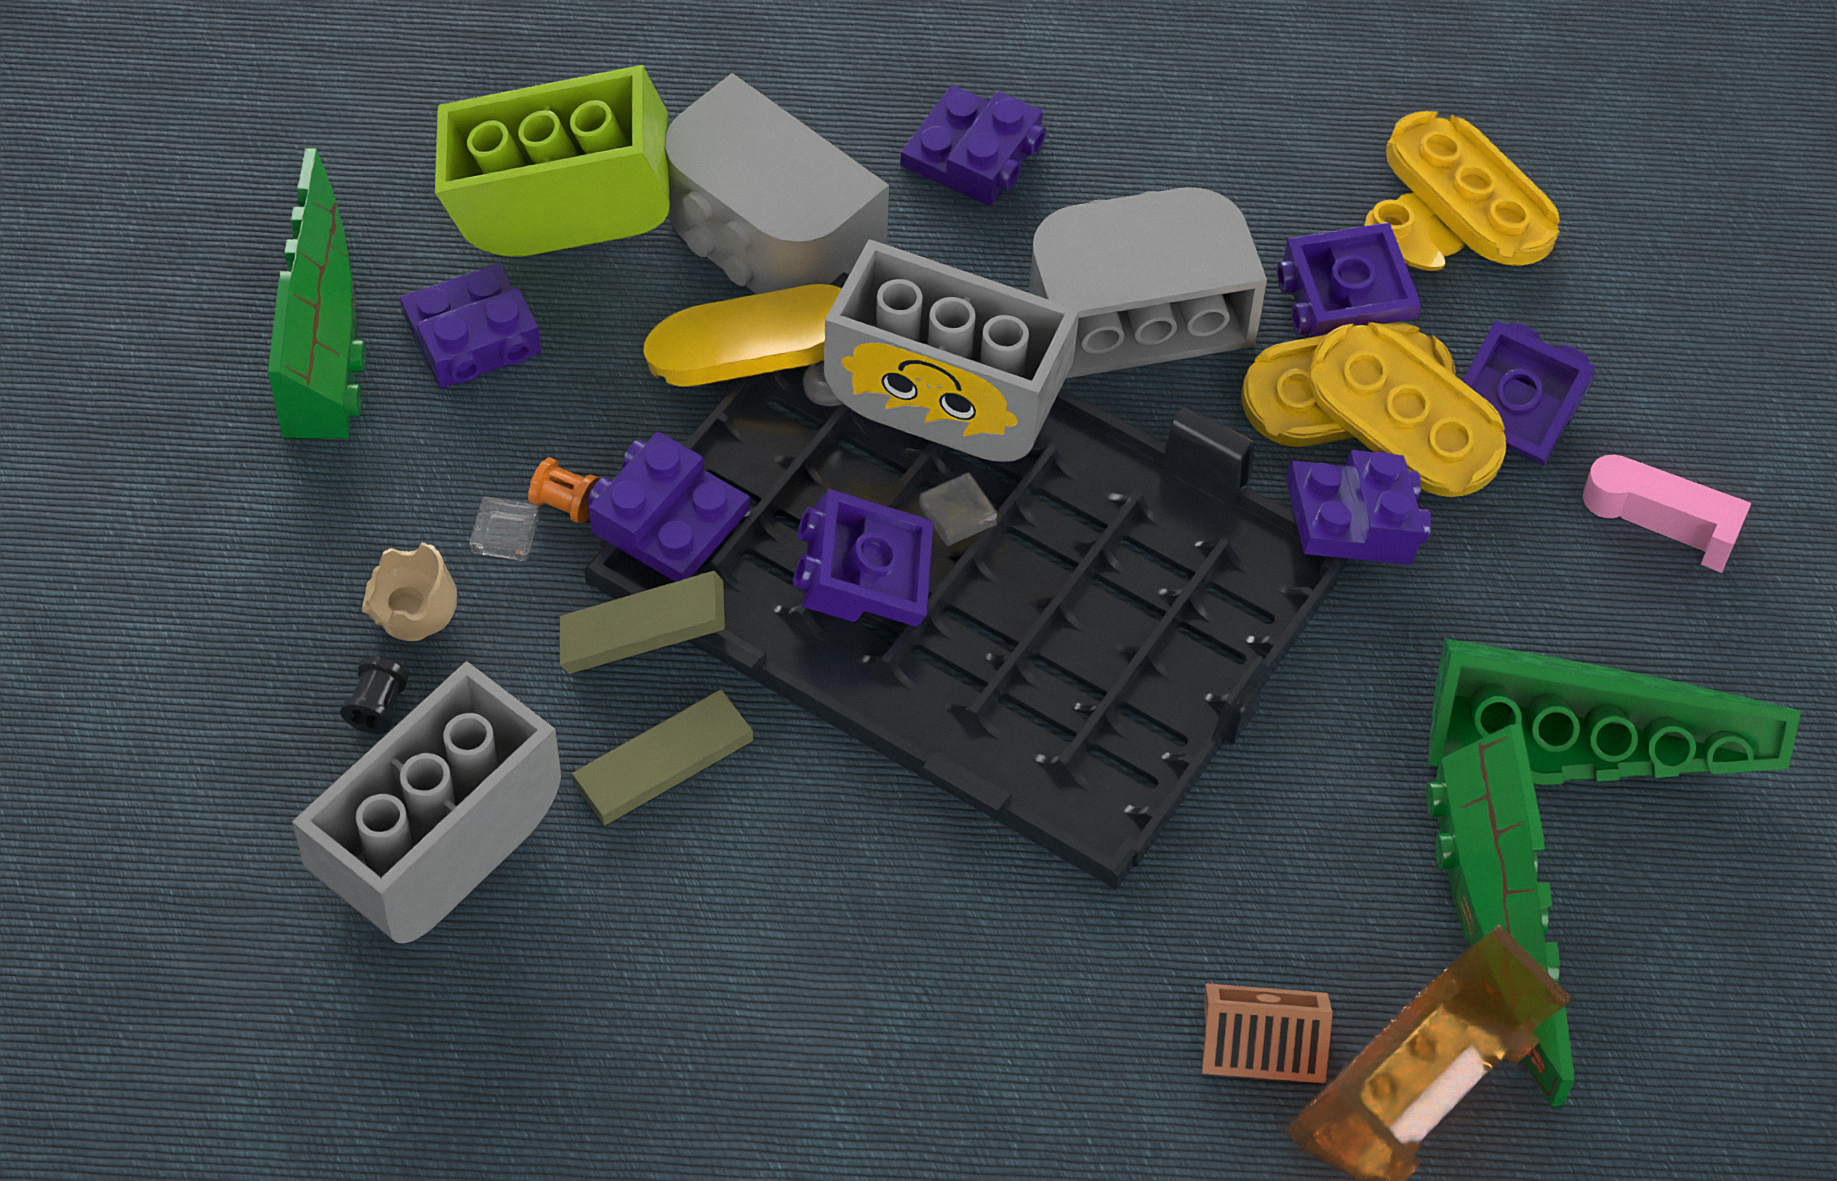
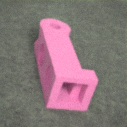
(1666, 506)

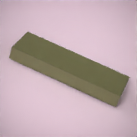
(642, 622)
(662, 757)

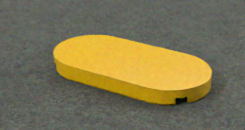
(1473, 188)
(741, 336)
(1279, 393)
(1408, 406)

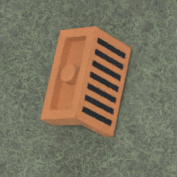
(1266, 1033)

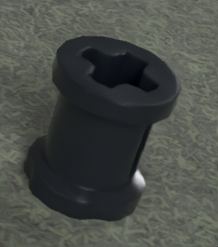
(374, 695)

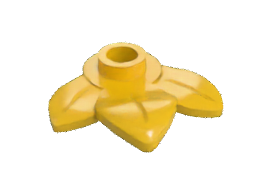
(1418, 231)

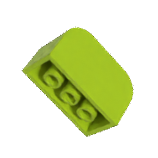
(555, 163)

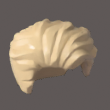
(411, 593)

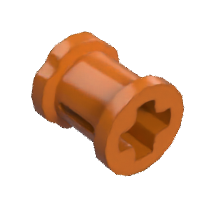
(562, 489)

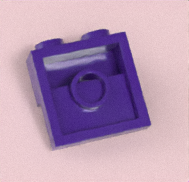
(975, 143)
(1347, 280)
(471, 325)
(1530, 386)
(665, 507)
(1359, 508)
(864, 560)

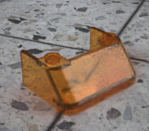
(1428, 1060)

